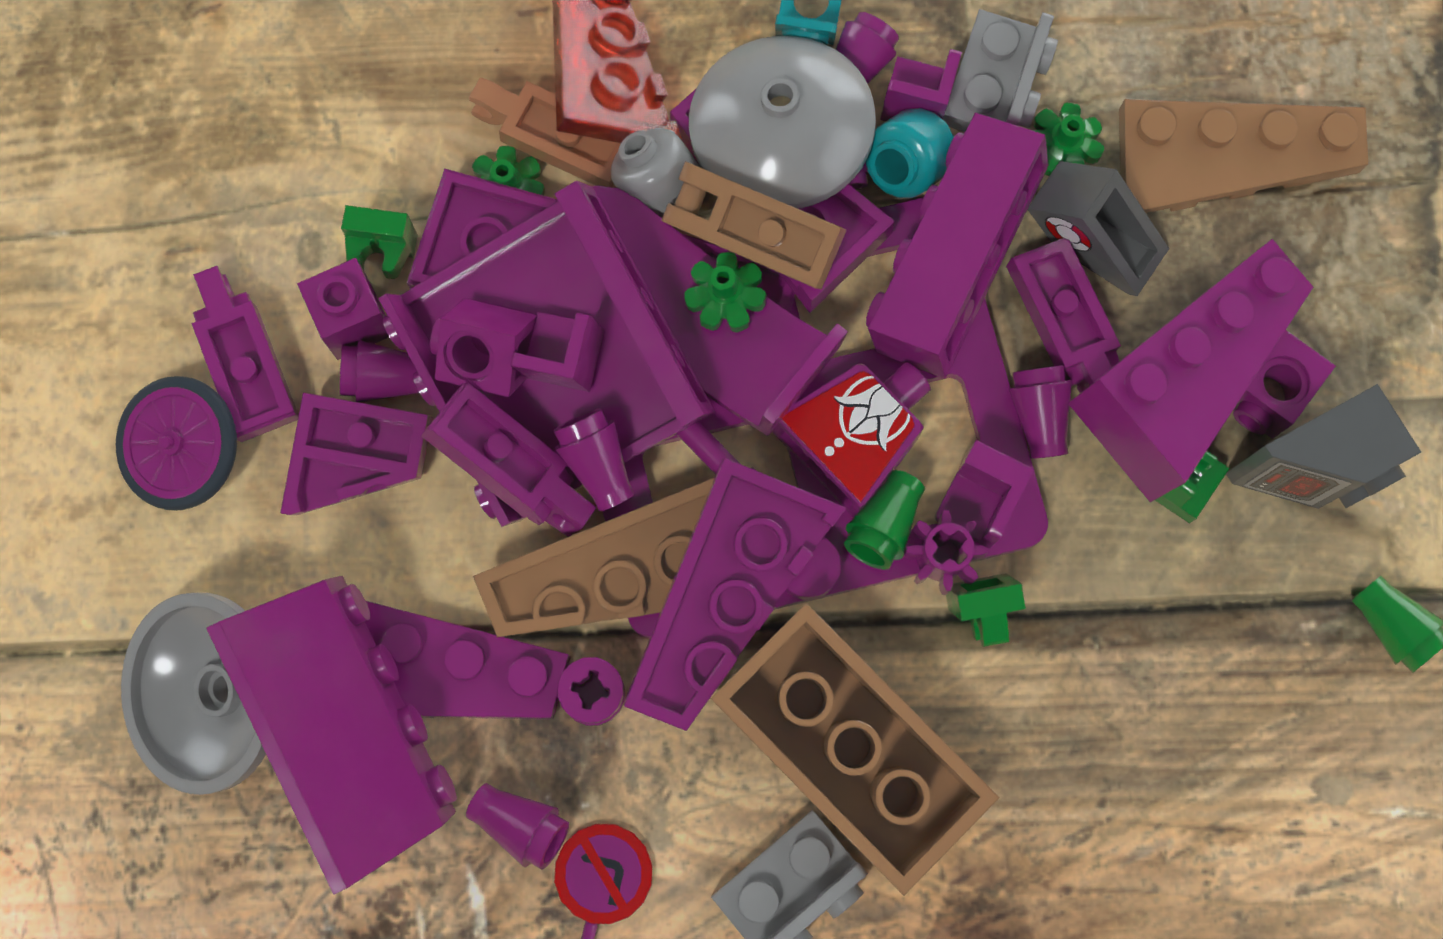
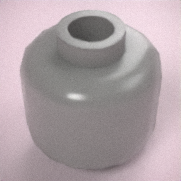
(650, 167)

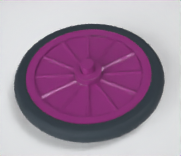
(176, 443)

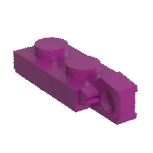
(1065, 311)
(241, 358)
(508, 460)

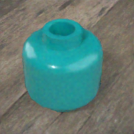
(909, 153)

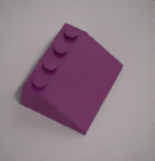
(335, 727)

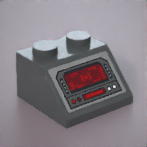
(1333, 456)

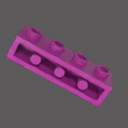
(958, 244)

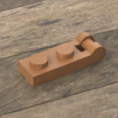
(756, 226)

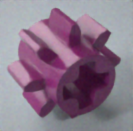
(939, 536)

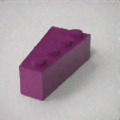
(1183, 382)

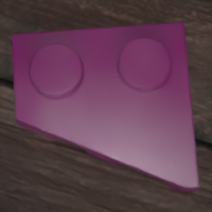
(350, 452)

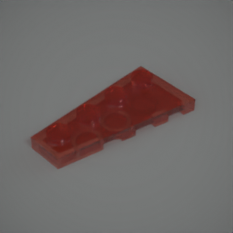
(604, 72)

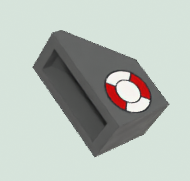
(1101, 222)

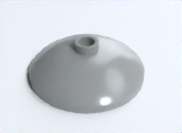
(791, 150)
(182, 699)

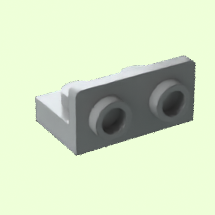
(1001, 70)
(792, 884)

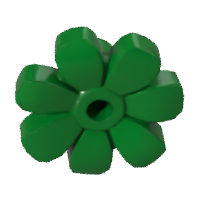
(1069, 136)
(509, 171)
(725, 292)

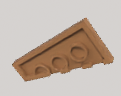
(1218, 149)
(597, 573)

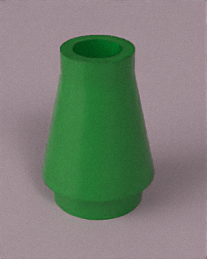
(883, 526)
(1401, 624)

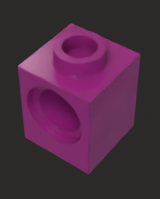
(344, 306)
(502, 332)
(1300, 374)

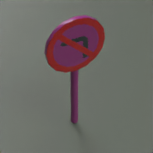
(602, 875)

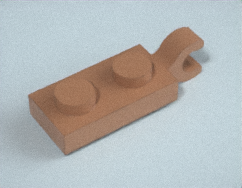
(530, 127)

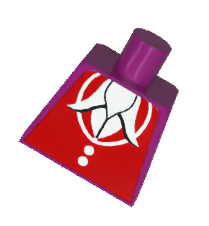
(855, 430)

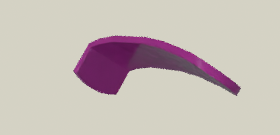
(747, 371)

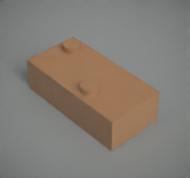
(855, 749)

